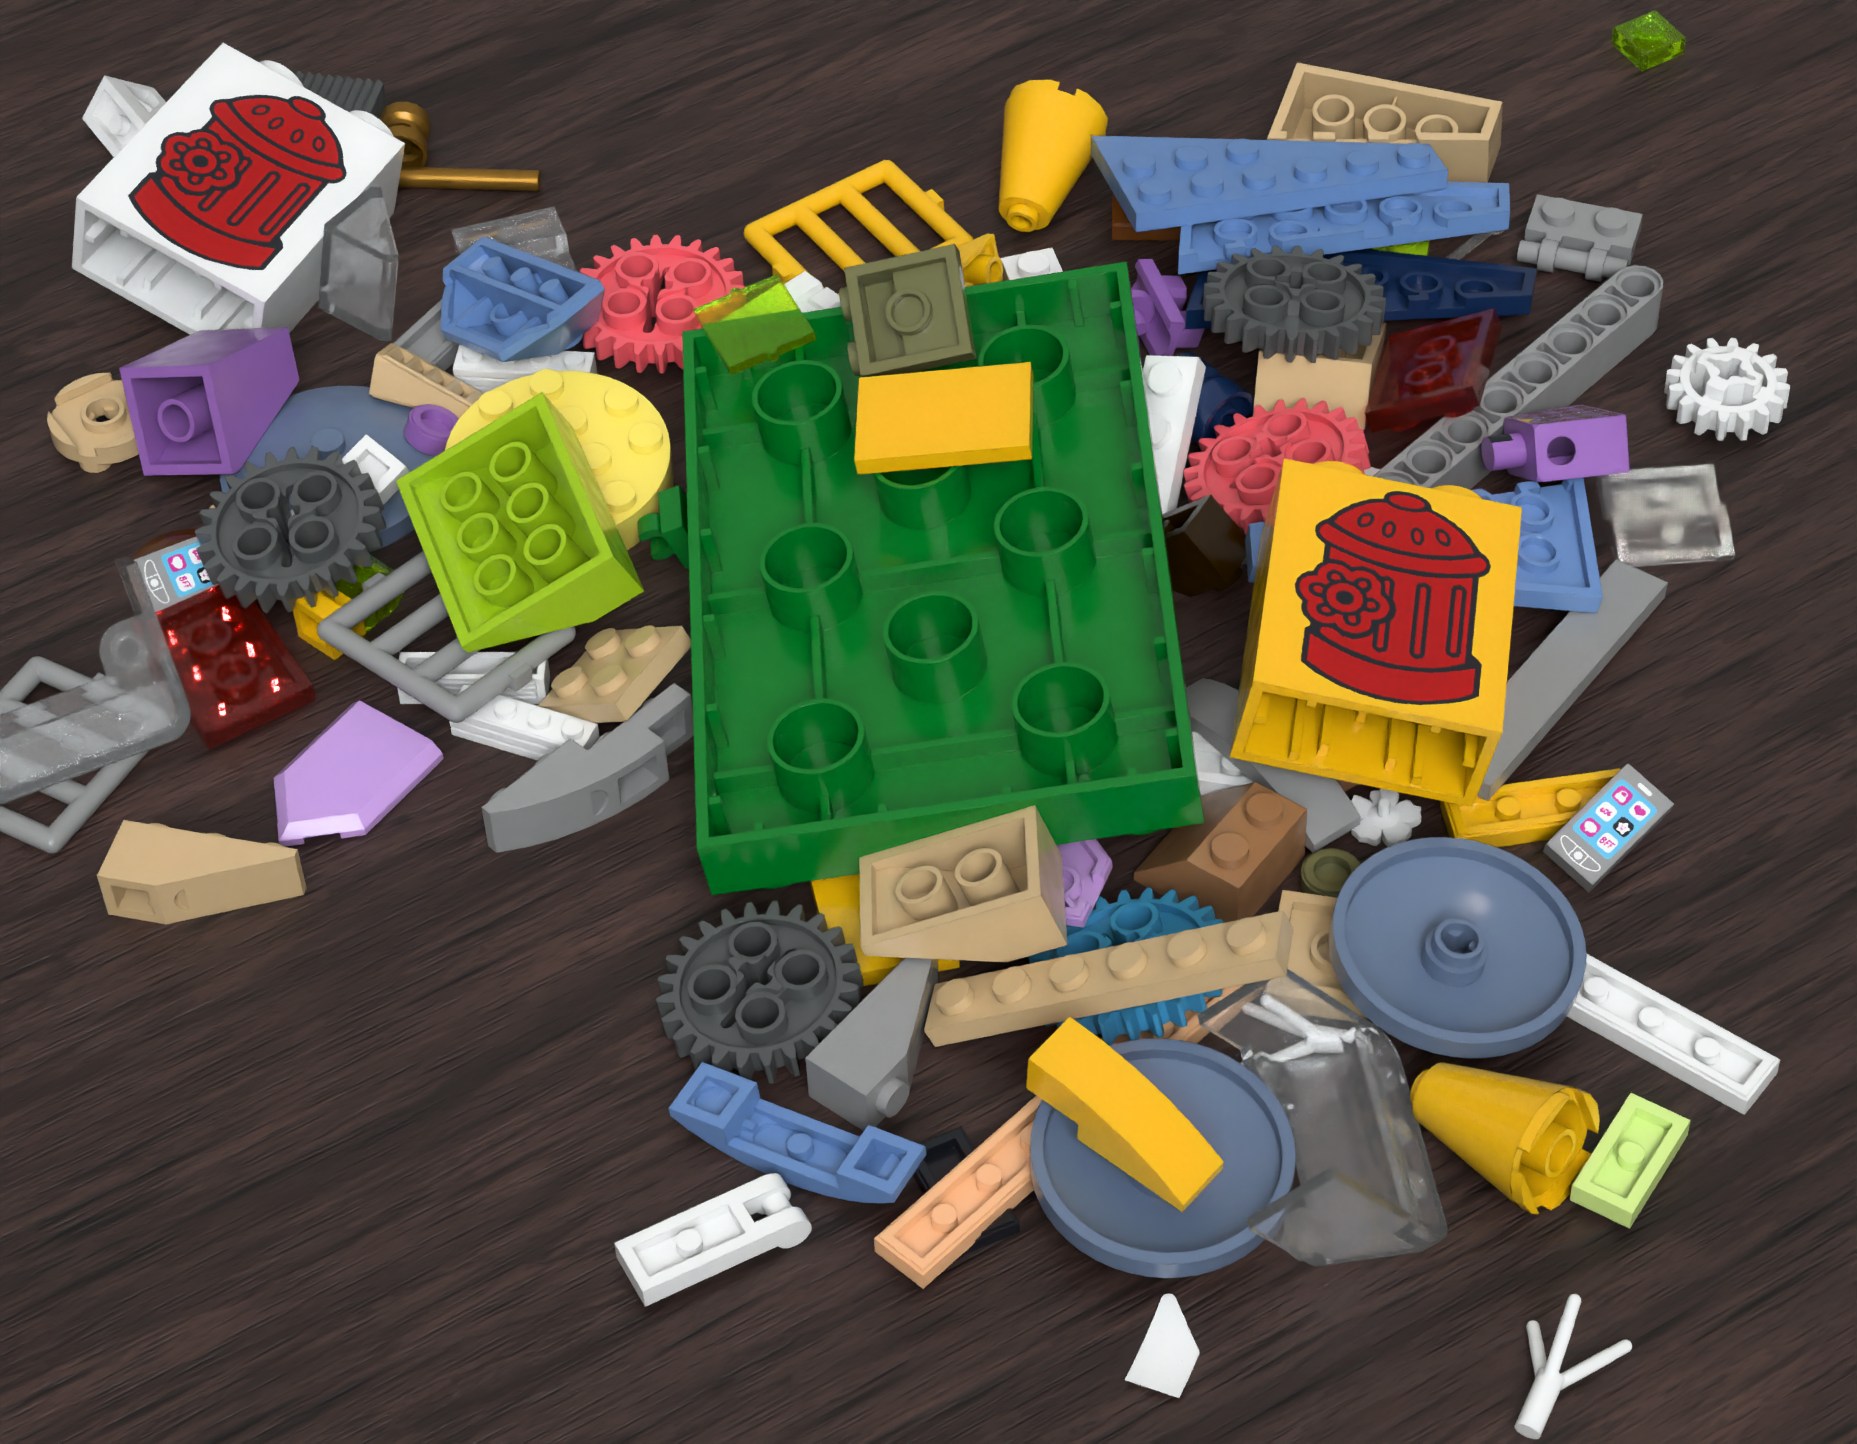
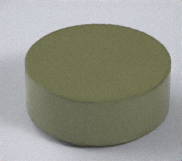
(1326, 871)

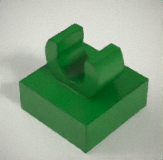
(667, 527)

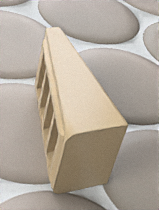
(413, 382)

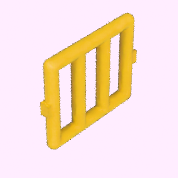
(849, 194)

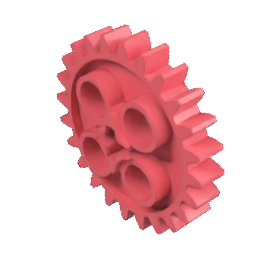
(635, 296)
(1247, 458)

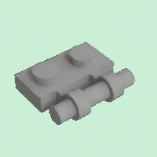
(1579, 237)

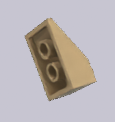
(1338, 382)
(966, 893)

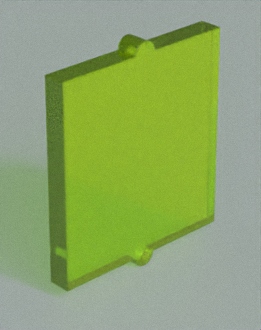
(754, 324)

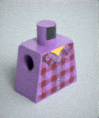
(1560, 444)

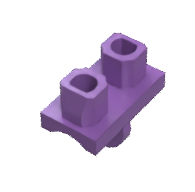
(1159, 311)

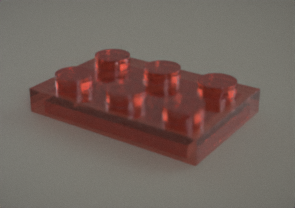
(1433, 371)
(231, 665)

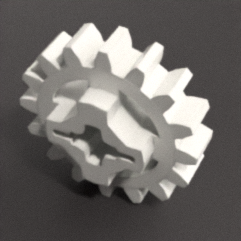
(1726, 389)

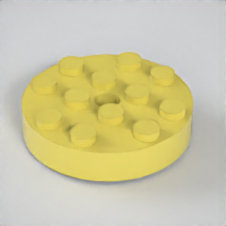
(616, 430)

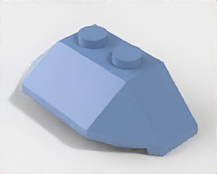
(516, 303)

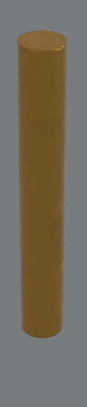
(470, 178)

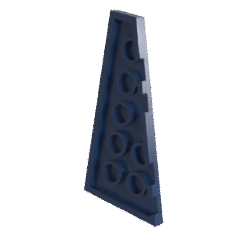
(1423, 286)

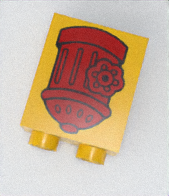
(1379, 632)

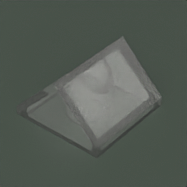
(360, 266)

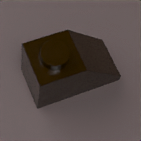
(1203, 547)

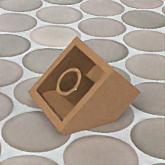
(1233, 858)

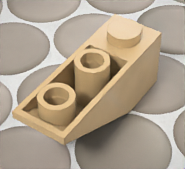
(187, 875)

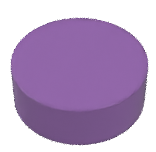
(429, 428)

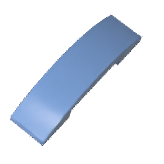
(802, 1150)

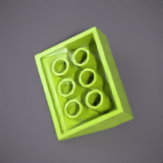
(518, 530)

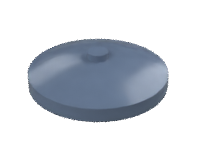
(336, 421)
(1457, 947)
(1133, 1227)

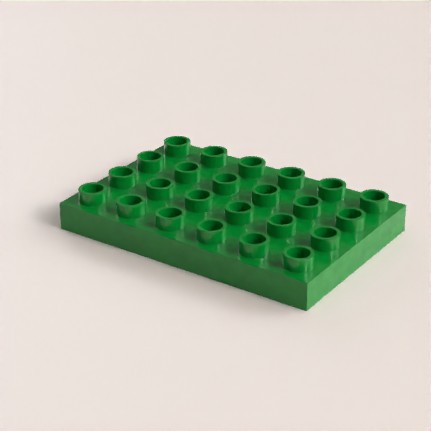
(933, 634)

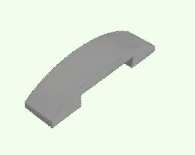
(1328, 807)

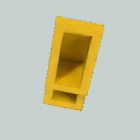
(1122, 1114)

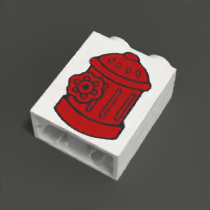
(228, 197)

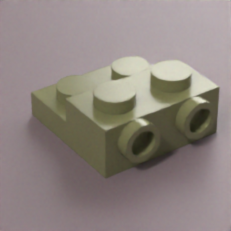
(908, 313)

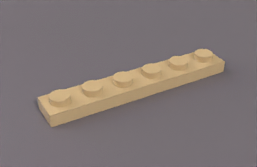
(1110, 979)

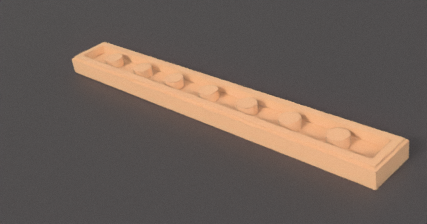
(983, 1186)

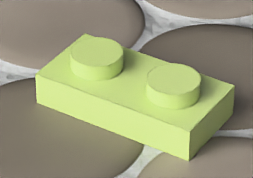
(1630, 1160)

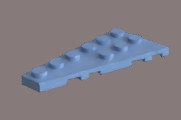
(1211, 180)
(1351, 226)
(1554, 553)

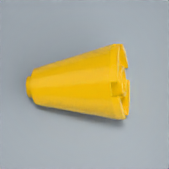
(1044, 150)
(1509, 1129)

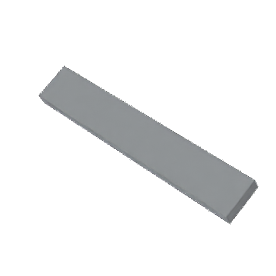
(1568, 664)

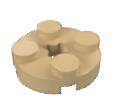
(75, 425)

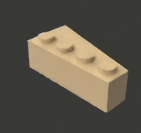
(1369, 109)

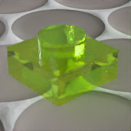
(1648, 40)

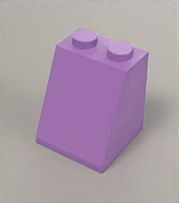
(208, 398)

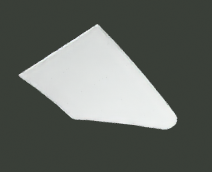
(1166, 1351)

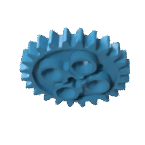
(1131, 922)

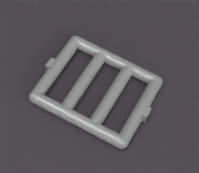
(421, 680)
(81, 799)

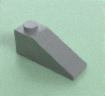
(872, 1054)

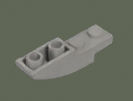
(584, 786)

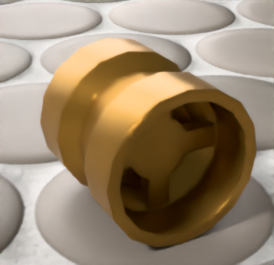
(412, 126)

